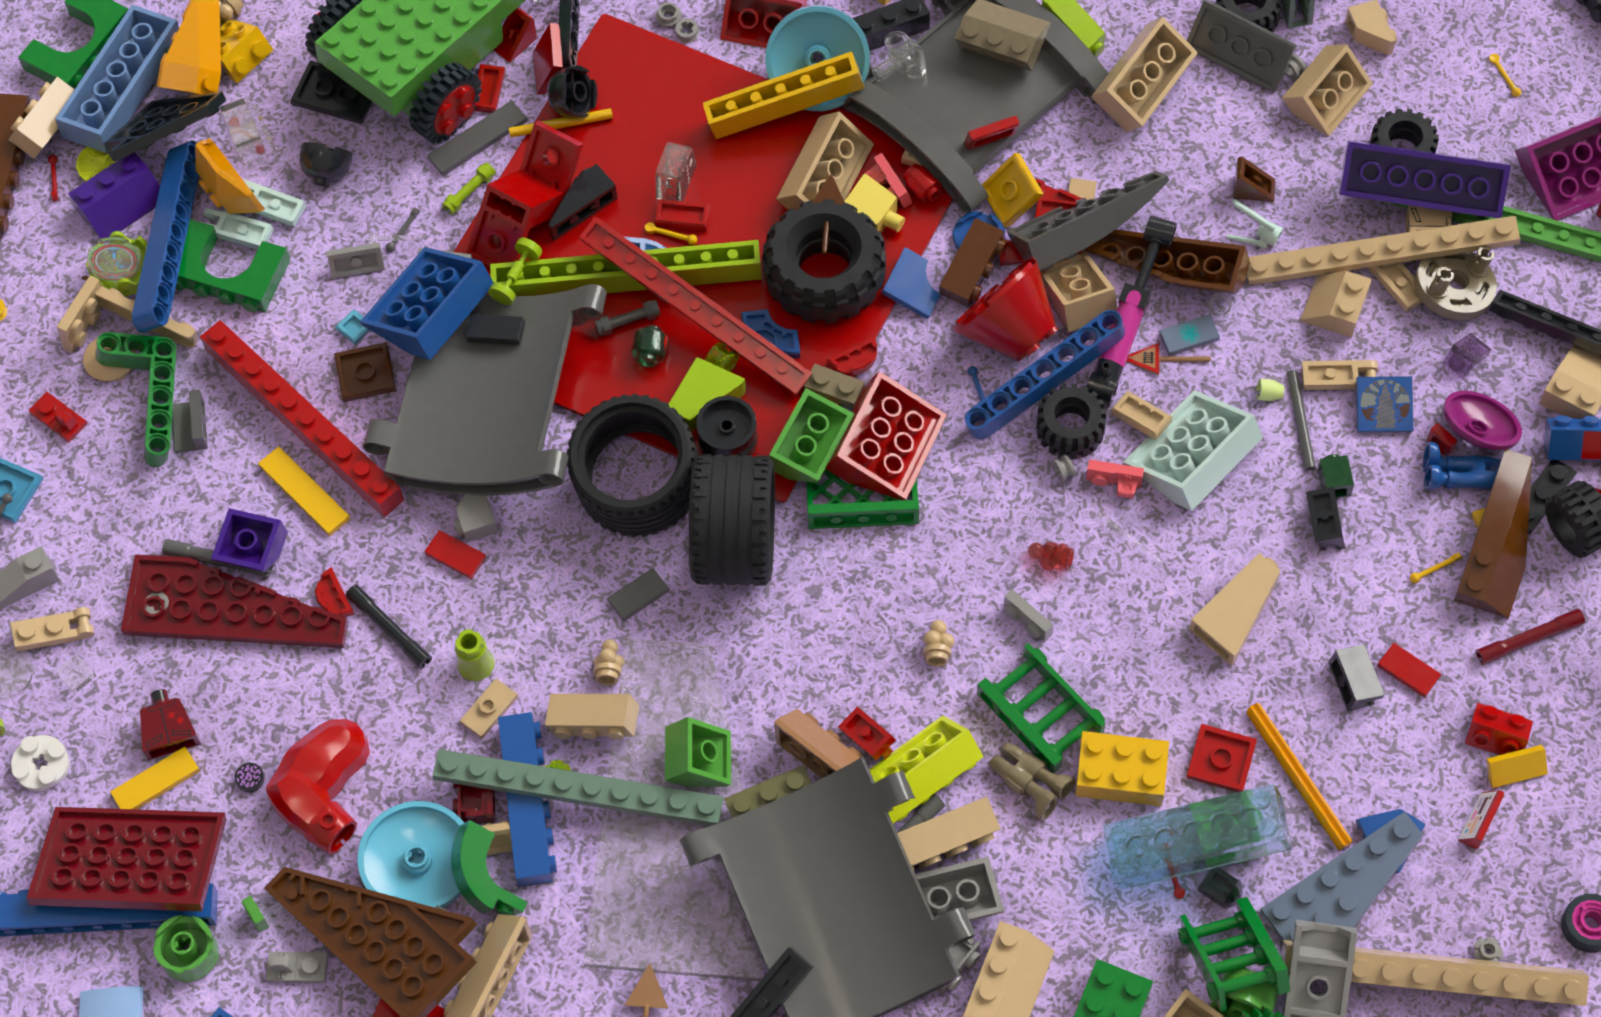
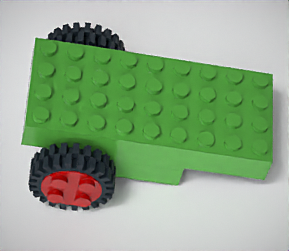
(411, 54)

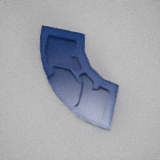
(782, 338)

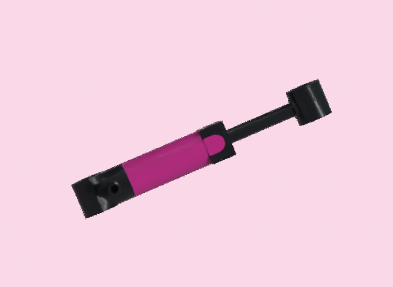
(1132, 308)

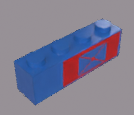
(1573, 438)

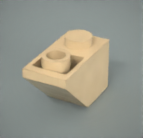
(1370, 27)

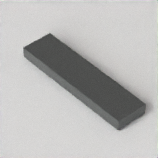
(476, 138)

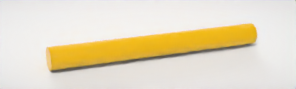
(563, 122)

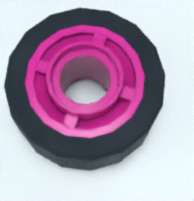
(1574, 926)

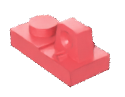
(884, 174)
(1125, 476)

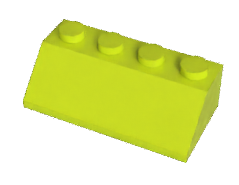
(929, 762)

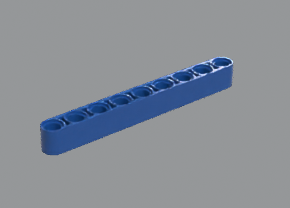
(166, 239)

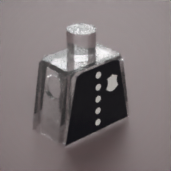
(678, 165)

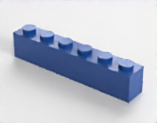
(527, 813)

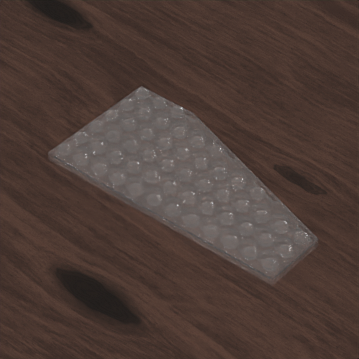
(644, 892)

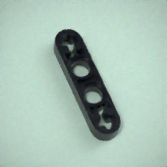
(569, 31)

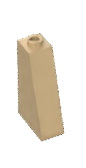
(1235, 610)

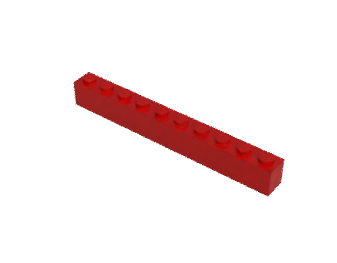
(302, 418)

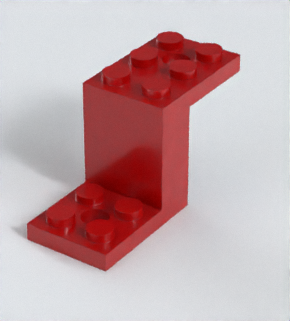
(524, 196)

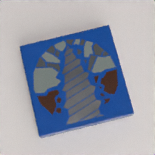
(1384, 404)

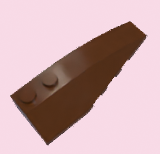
(1186, 262)
(1501, 540)

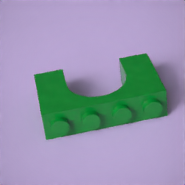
(71, 66)
(250, 289)

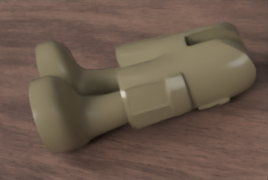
(1025, 773)

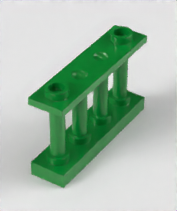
(1032, 733)
(1253, 936)

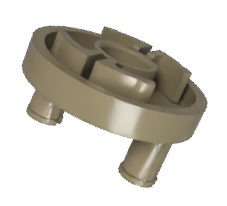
(1466, 269)

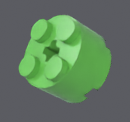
(201, 951)
(1247, 999)

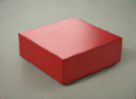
(1443, 438)

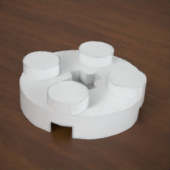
(32, 749)

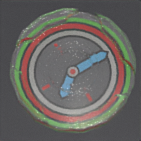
(114, 259)

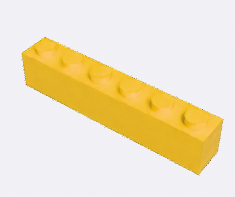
(783, 95)

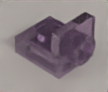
(1466, 354)

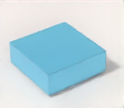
(351, 327)

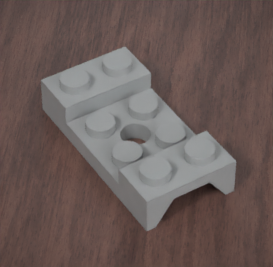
(1323, 954)

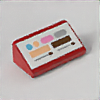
(1481, 818)

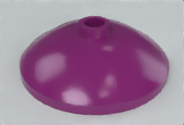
(1482, 420)

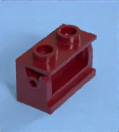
(474, 804)

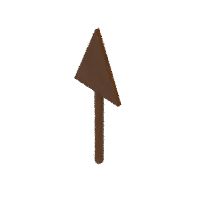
(828, 191)

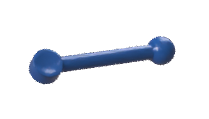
(972, 371)

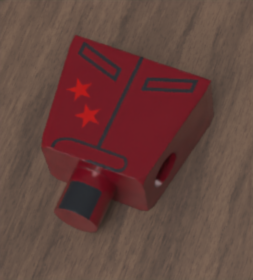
(165, 726)

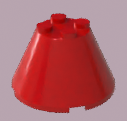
(1011, 315)

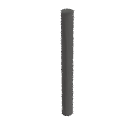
(1301, 421)

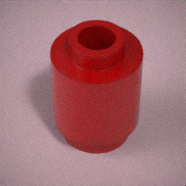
(922, 183)

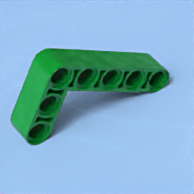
(157, 389)

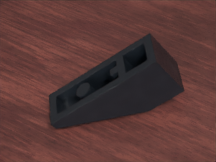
(586, 196)

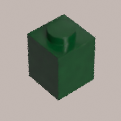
(1336, 473)

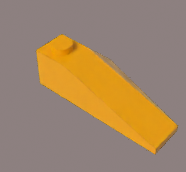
(195, 53)

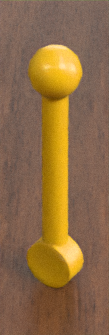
(1515, 91)
(650, 229)
(1415, 577)

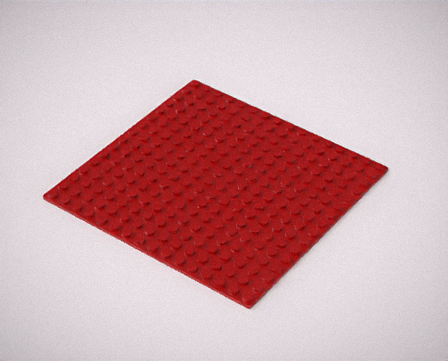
(659, 99)

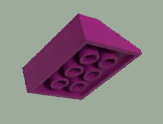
(1565, 168)

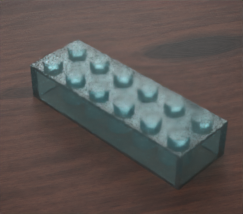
(1197, 837)

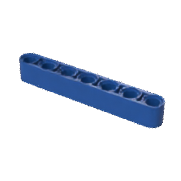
(1049, 362)

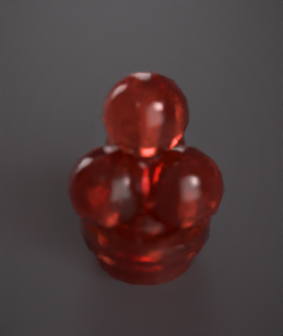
(1052, 555)

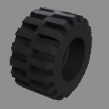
(1266, 16)
(1408, 127)
(1069, 440)
(1576, 518)

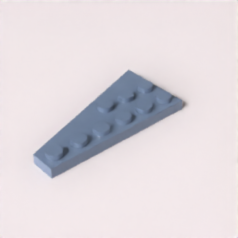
(1349, 883)

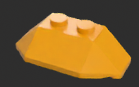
(223, 180)

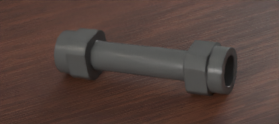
(649, 310)

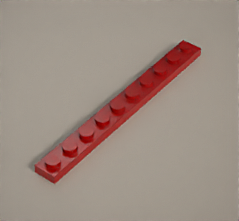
(695, 306)

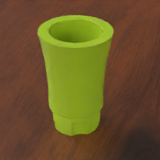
(473, 657)

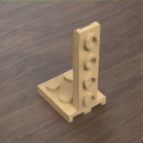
(86, 312)

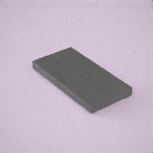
(1241, 45)

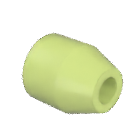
(1269, 390)

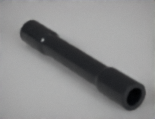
(368, 606)

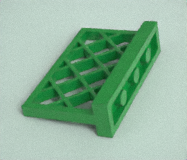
(861, 512)

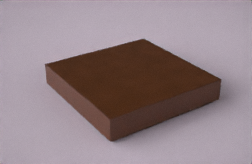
(365, 372)

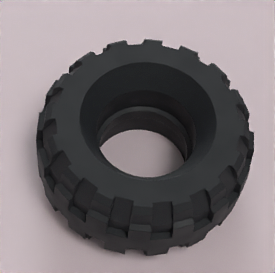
(801, 236)

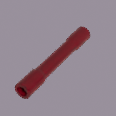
(1558, 625)

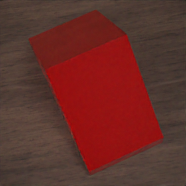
(518, 34)

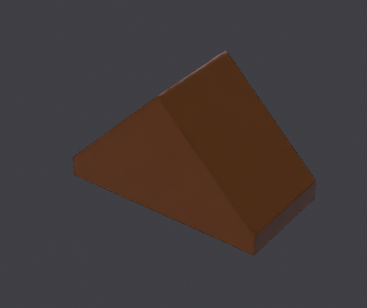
(1252, 182)

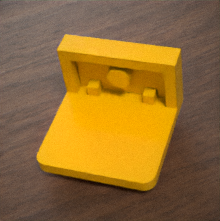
(241, 48)

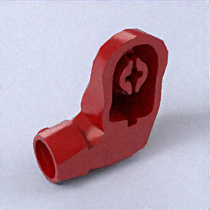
(313, 776)

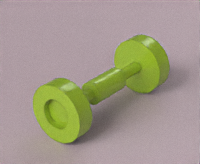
(528, 250)

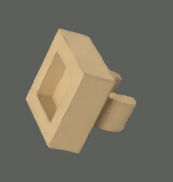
(502, 840)

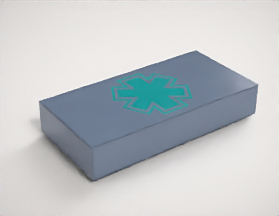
(1189, 335)

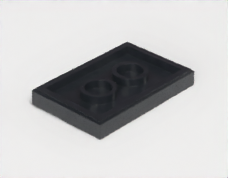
(330, 95)

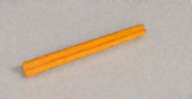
(1299, 776)

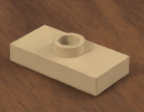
(1141, 415)
(488, 708)

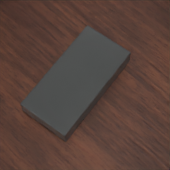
(638, 594)

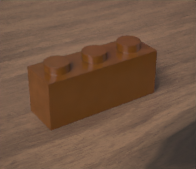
(973, 263)

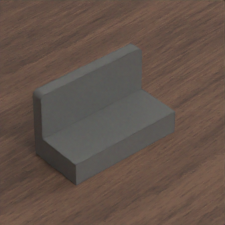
(190, 424)

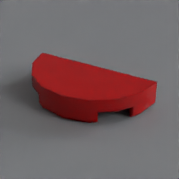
(855, 359)
(331, 595)

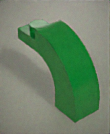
(472, 876)

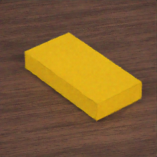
(1517, 766)

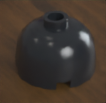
(572, 92)
(324, 163)

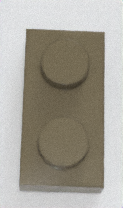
(835, 386)

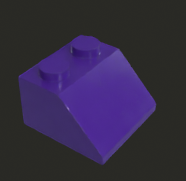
(249, 540)

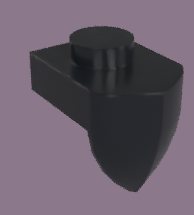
(1221, 887)

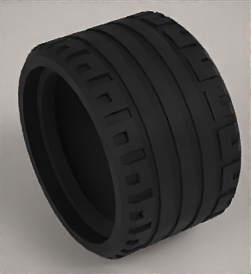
(611, 421)
(732, 520)

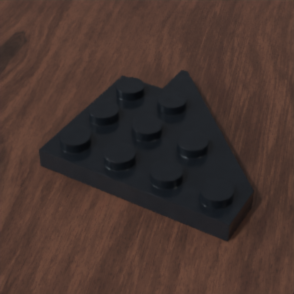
(160, 120)

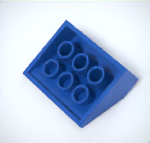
(428, 301)

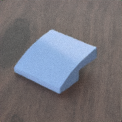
(112, 1002)

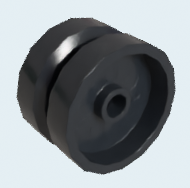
(727, 427)

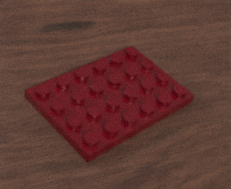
(127, 859)

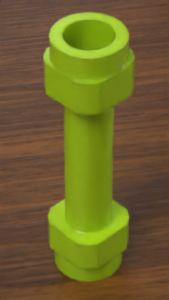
(483, 173)

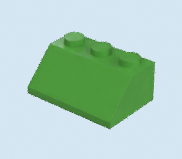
(809, 438)

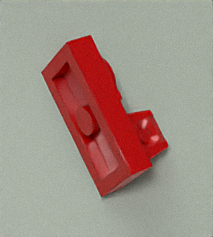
(57, 416)
(867, 734)

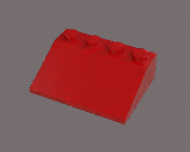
(886, 438)

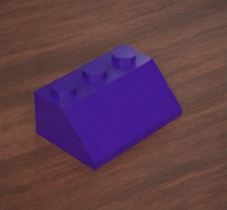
(116, 196)

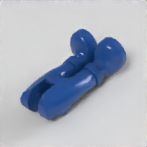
(1459, 471)

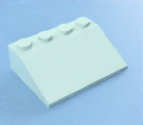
(1196, 449)

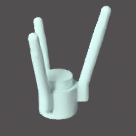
(1268, 231)

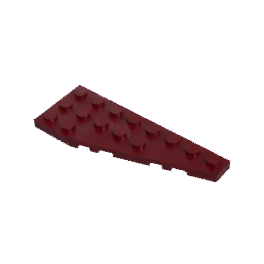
(220, 607)

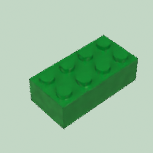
(1113, 993)

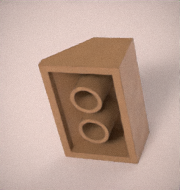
(812, 744)

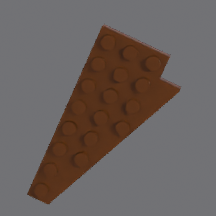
(390, 943)

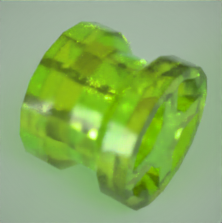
(722, 357)

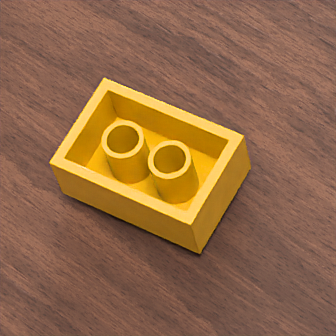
(1122, 768)

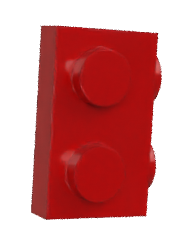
(1498, 730)

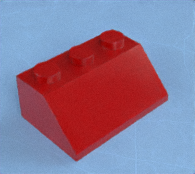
(754, 20)

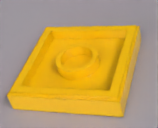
(1012, 190)

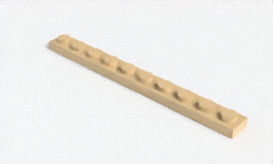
(1383, 250)

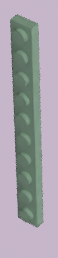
(578, 788)

